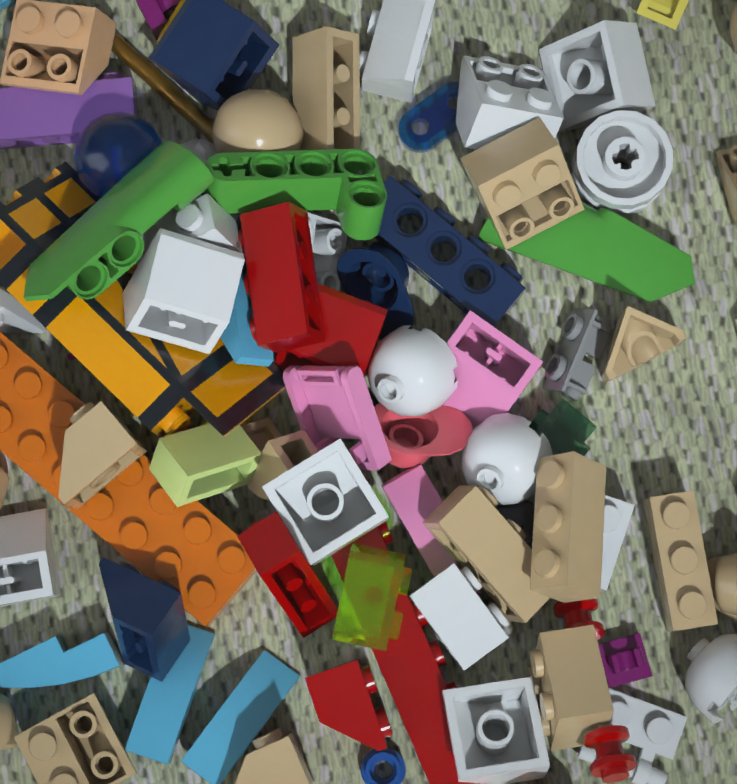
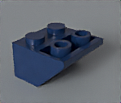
(213, 51)
(146, 618)

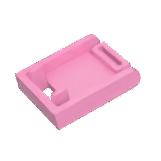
(335, 405)

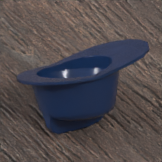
(380, 278)

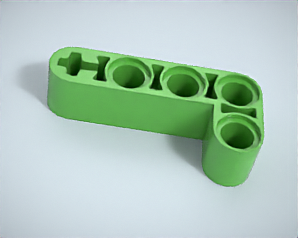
(307, 178)

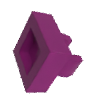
(156, 13)
(624, 660)

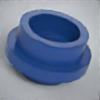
(389, 755)

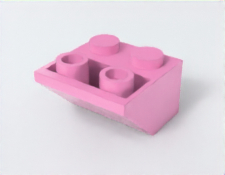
(489, 369)

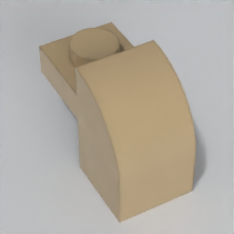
(278, 452)

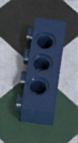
(447, 277)

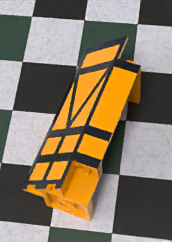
(148, 375)

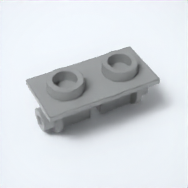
(582, 334)

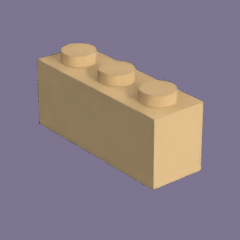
(327, 88)
(568, 527)
(490, 547)
(680, 561)

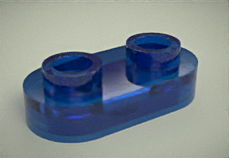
(435, 114)

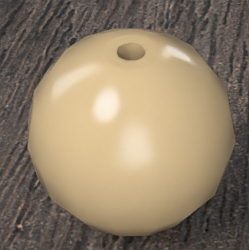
(257, 123)

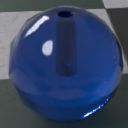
(112, 148)

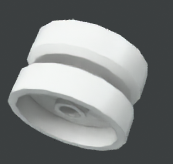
(625, 138)

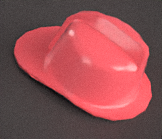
(417, 438)

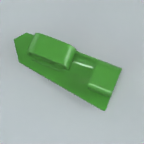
(108, 235)
(608, 252)

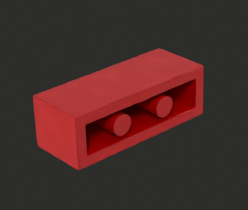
(281, 278)
(288, 574)

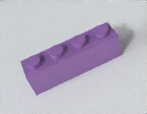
(58, 118)

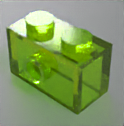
(370, 597)

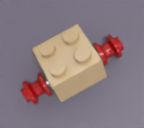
(576, 693)

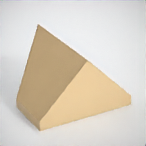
(637, 341)

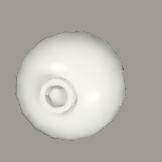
(412, 371)
(504, 457)
(713, 675)

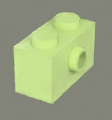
(203, 462)

